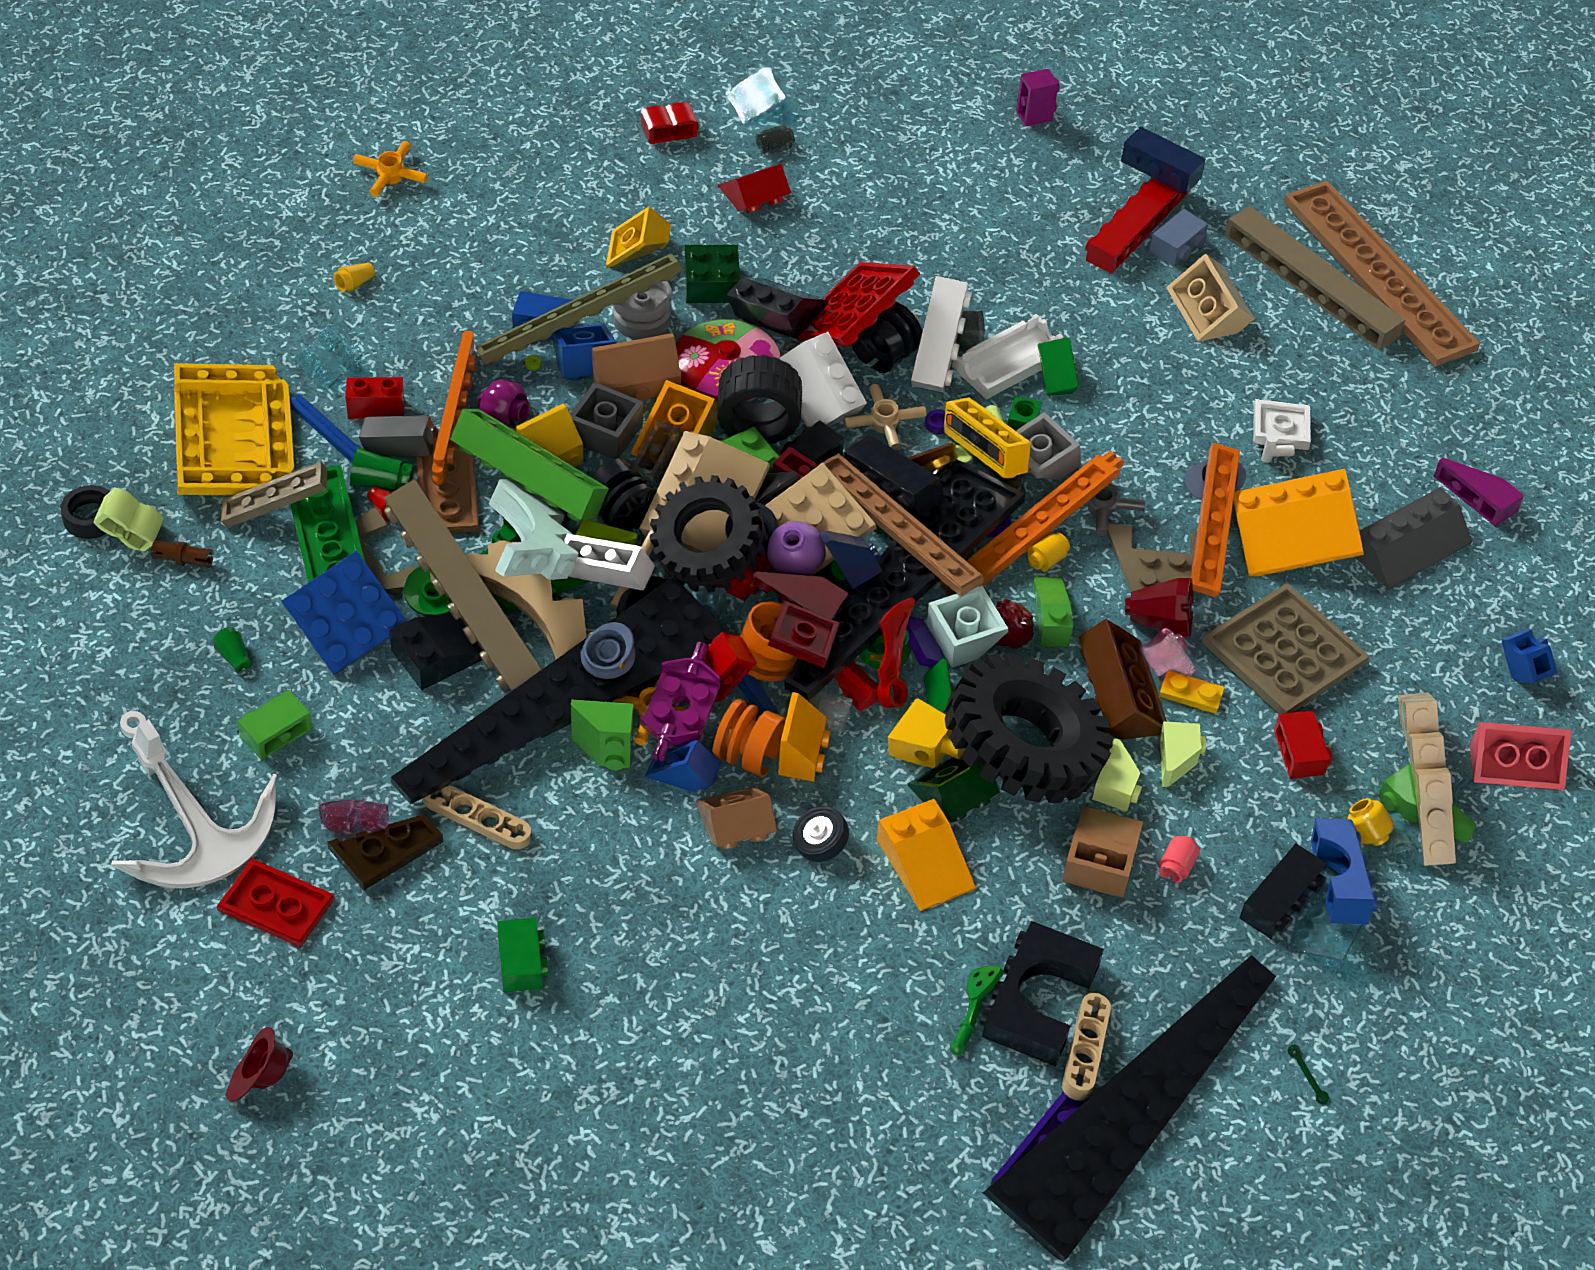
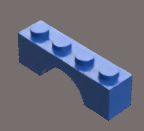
(1350, 893)

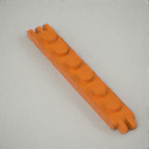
(457, 399)
(1046, 515)

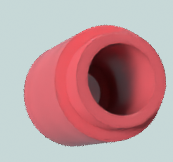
(1179, 858)

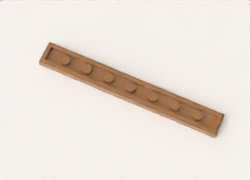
(905, 528)

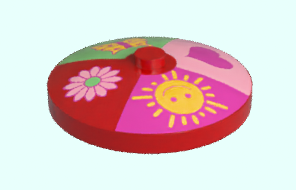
(714, 345)

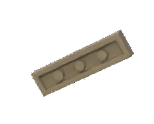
(274, 494)

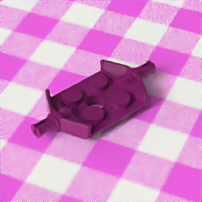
(681, 681)

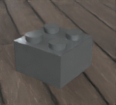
(607, 420)

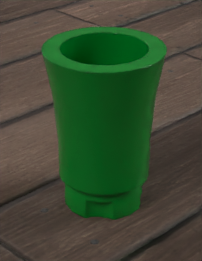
(377, 470)

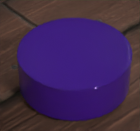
(935, 421)

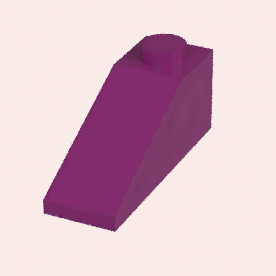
(1482, 491)

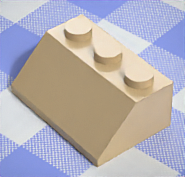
(1209, 300)

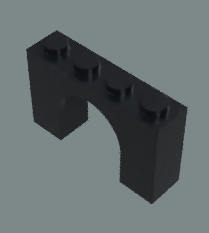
(1039, 953)

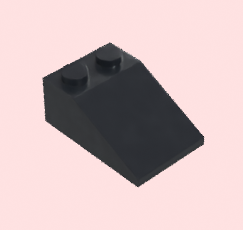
(433, 648)

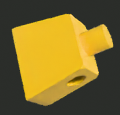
(922, 736)

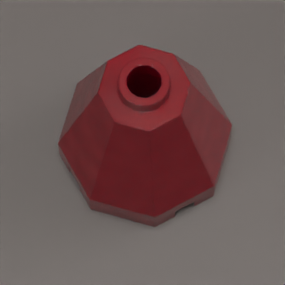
(1164, 606)

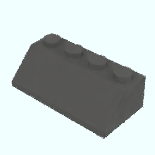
(1414, 538)

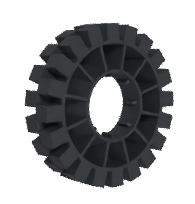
(1011, 689)

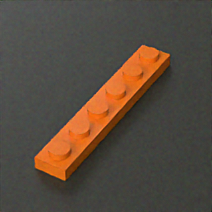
(1214, 519)

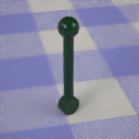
(1321, 1096)

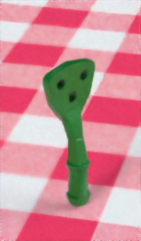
(979, 985)

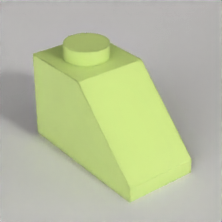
(1179, 749)
(1118, 779)

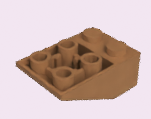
(1102, 851)

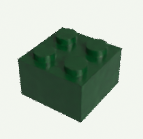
(710, 272)

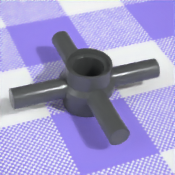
(1105, 503)

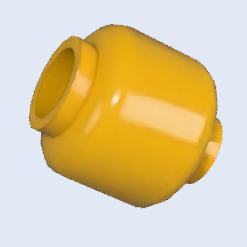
(1371, 821)

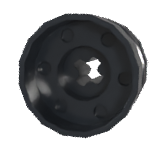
(889, 338)
(627, 495)

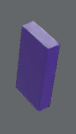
(922, 643)

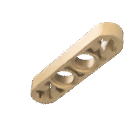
(479, 812)
(1085, 1045)

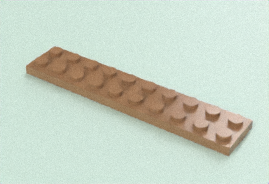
(1381, 272)

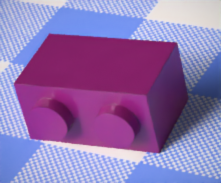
(1037, 97)

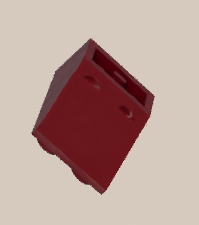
(805, 591)

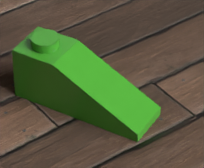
(1052, 612)
(1399, 796)

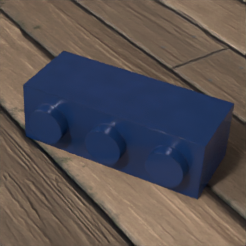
(1163, 160)

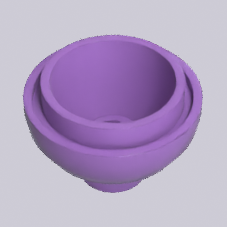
(797, 559)

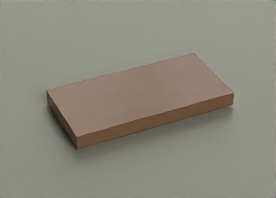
(457, 496)

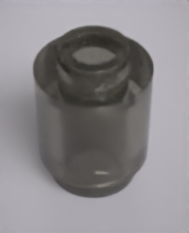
(775, 139)

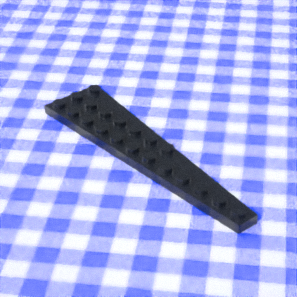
(970, 512)
(663, 628)
(1086, 1158)

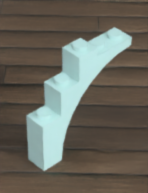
(541, 534)

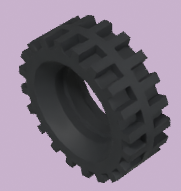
(719, 564)

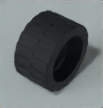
(760, 378)

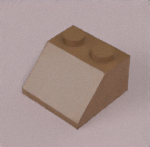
(737, 817)

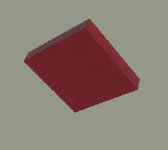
(803, 634)

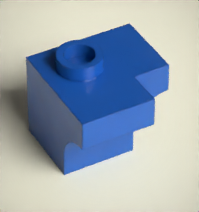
(1528, 657)

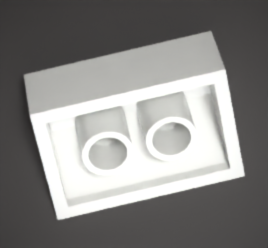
(827, 384)

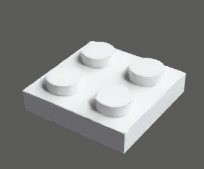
(1285, 420)

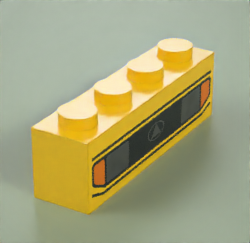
(987, 437)

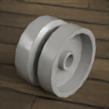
(644, 313)

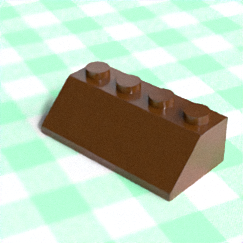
(1122, 681)

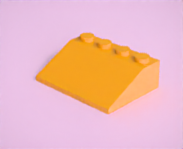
(1297, 523)

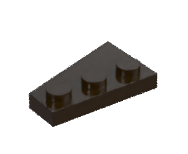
(383, 852)

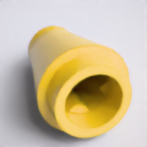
(353, 276)

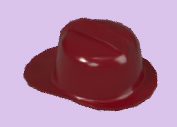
(261, 1065)

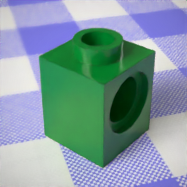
(1023, 411)

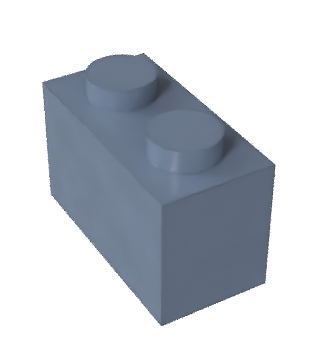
(1179, 237)

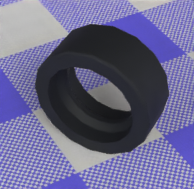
(75, 499)

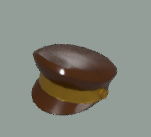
(936, 458)

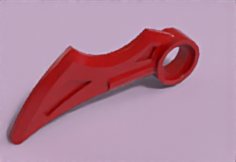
(893, 628)

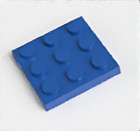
(344, 612)

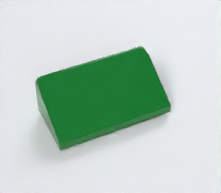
(1058, 366)
(938, 685)

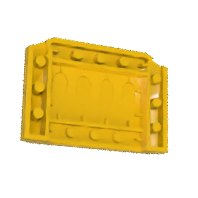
(217, 417)

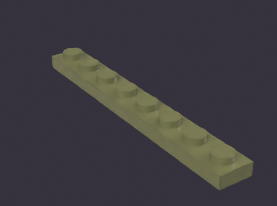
(585, 305)

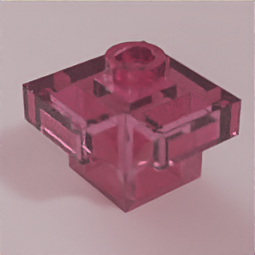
(1167, 653)

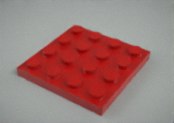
(859, 300)

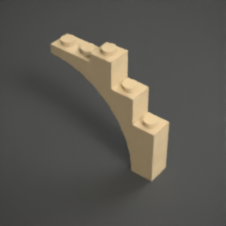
(559, 620)
(1430, 777)

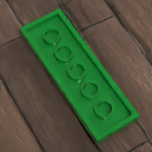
(326, 526)

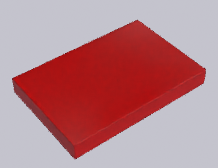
(276, 902)

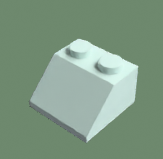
(965, 625)

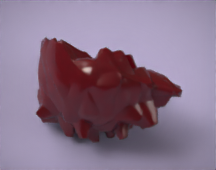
(1019, 624)

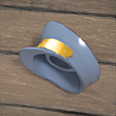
(608, 651)

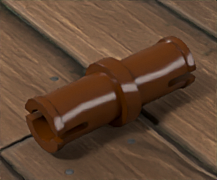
(182, 553)

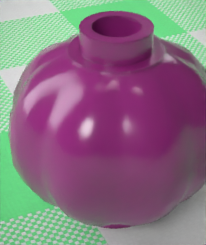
(505, 401)

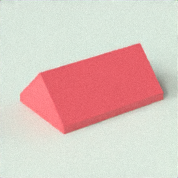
(1520, 755)

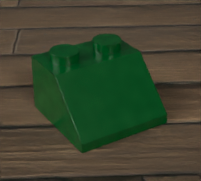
(955, 788)

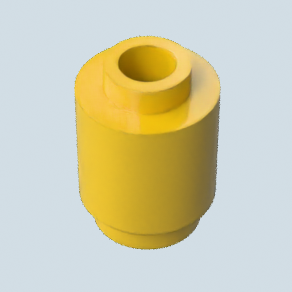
(1048, 551)

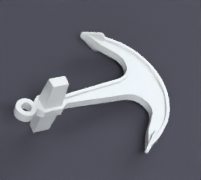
(214, 849)

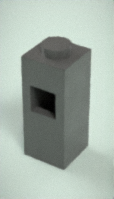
(399, 435)

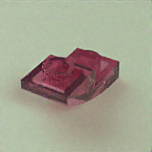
(345, 813)

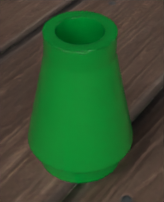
(232, 648)

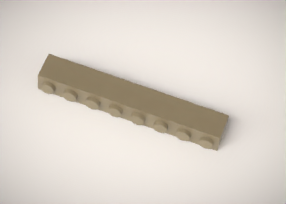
(1315, 278)
(461, 585)

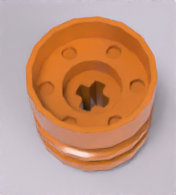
(771, 663)
(748, 737)

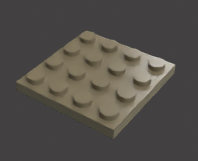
(1285, 650)

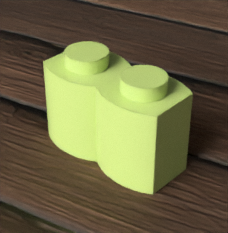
(128, 519)

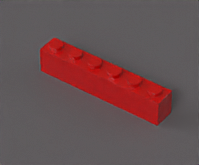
(1132, 224)

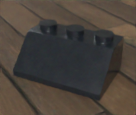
(774, 305)

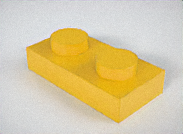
(1191, 691)

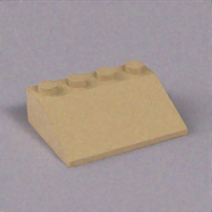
(704, 457)

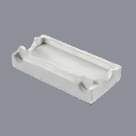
(1005, 357)

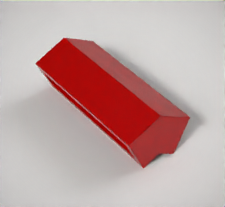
(857, 686)

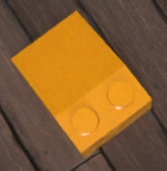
(680, 409)
(925, 854)

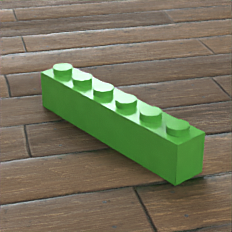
(529, 465)

